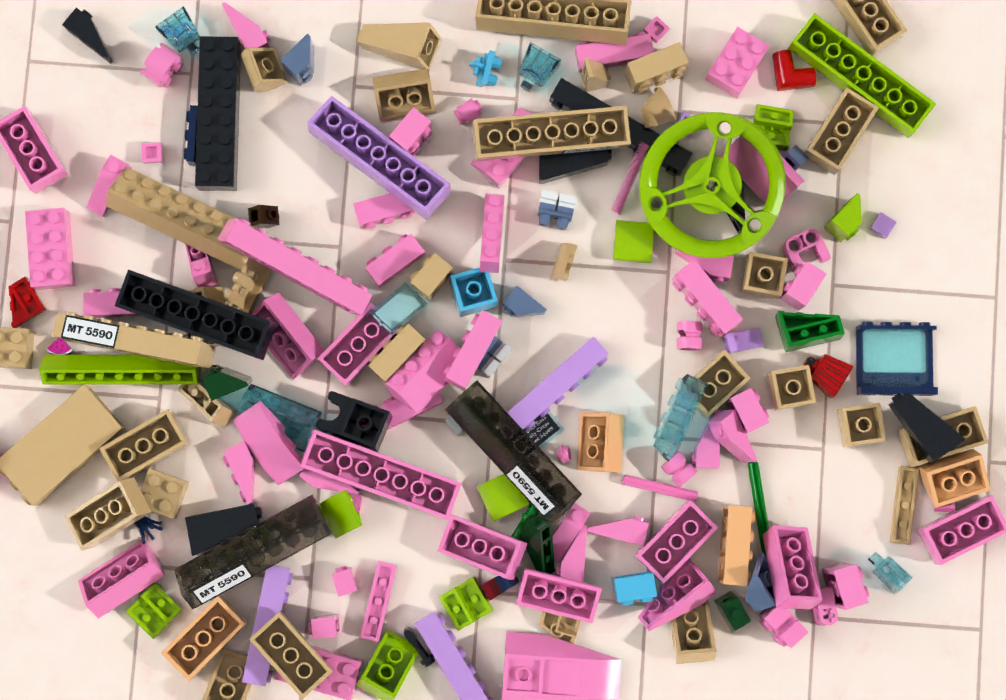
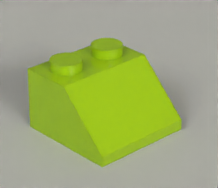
(846, 220)

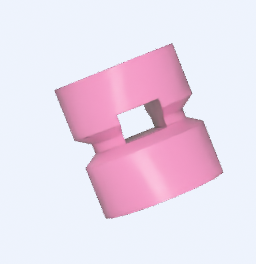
(689, 335)
(680, 471)

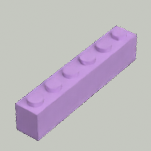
(557, 383)
(270, 603)
(451, 658)

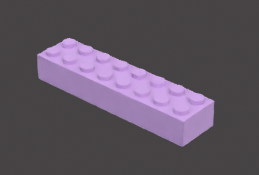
(379, 157)

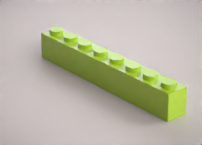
(114, 370)

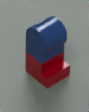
(498, 586)

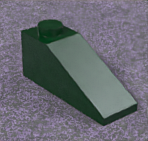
(538, 535)

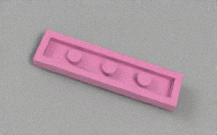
(378, 601)

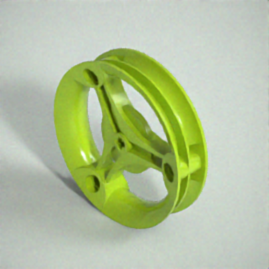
(704, 198)

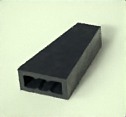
(564, 165)
(925, 428)
(218, 526)

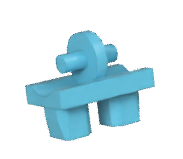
(483, 66)

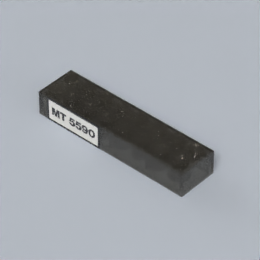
(513, 452)
(252, 552)

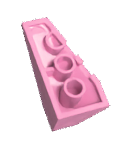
(681, 593)

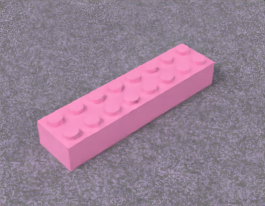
(295, 267)
(380, 474)

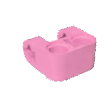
(818, 246)
(825, 607)

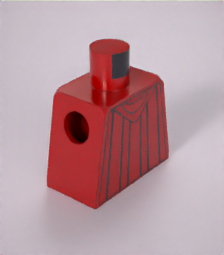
(828, 373)

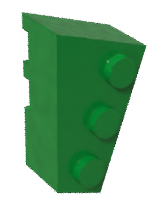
(807, 330)

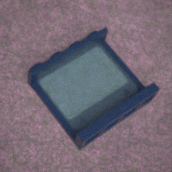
(895, 359)

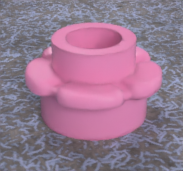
(564, 454)

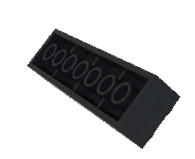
(218, 113)
(195, 314)

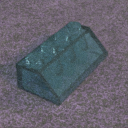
(295, 416)
(679, 416)

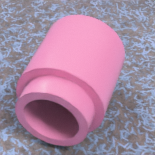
(468, 111)

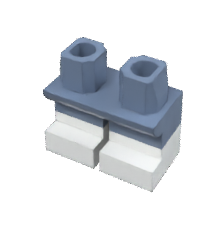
(564, 210)
(497, 350)

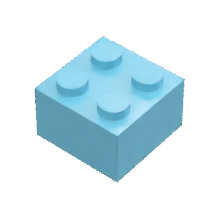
(472, 292)
(634, 587)

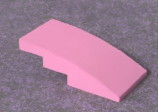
(268, 442)

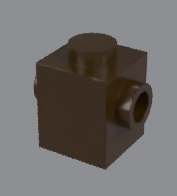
(263, 216)

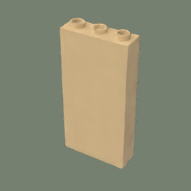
(60, 445)

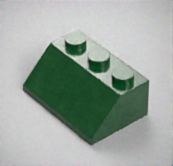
(224, 381)

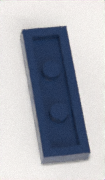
(190, 136)

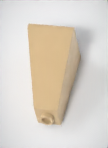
(404, 42)

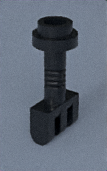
(427, 659)

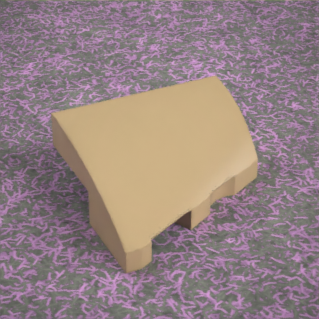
(657, 109)
(563, 262)
(560, 626)

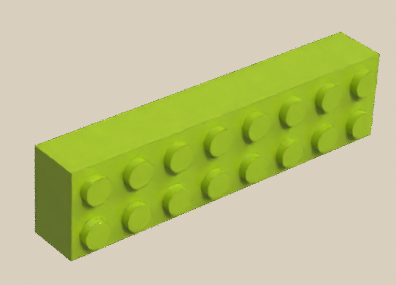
(859, 71)

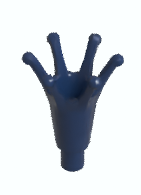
(143, 524)

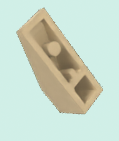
(594, 75)
(216, 410)

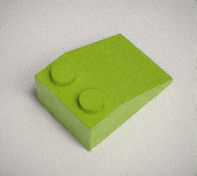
(388, 667)

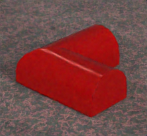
(787, 77)

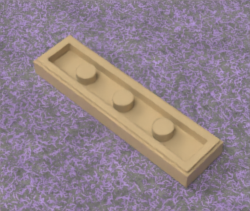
(904, 505)

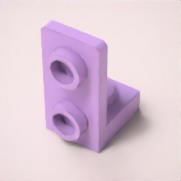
(743, 340)

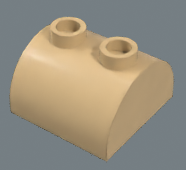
(263, 68)

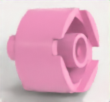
(161, 65)

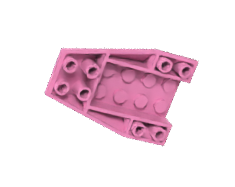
(557, 670)

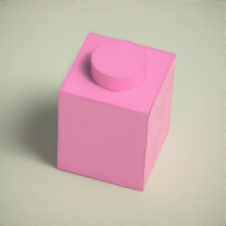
(344, 581)

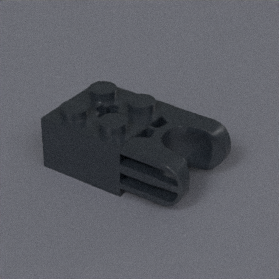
(352, 417)

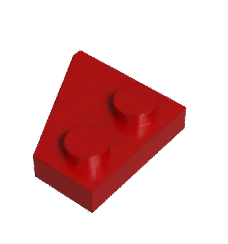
(24, 302)

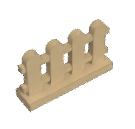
(251, 285)

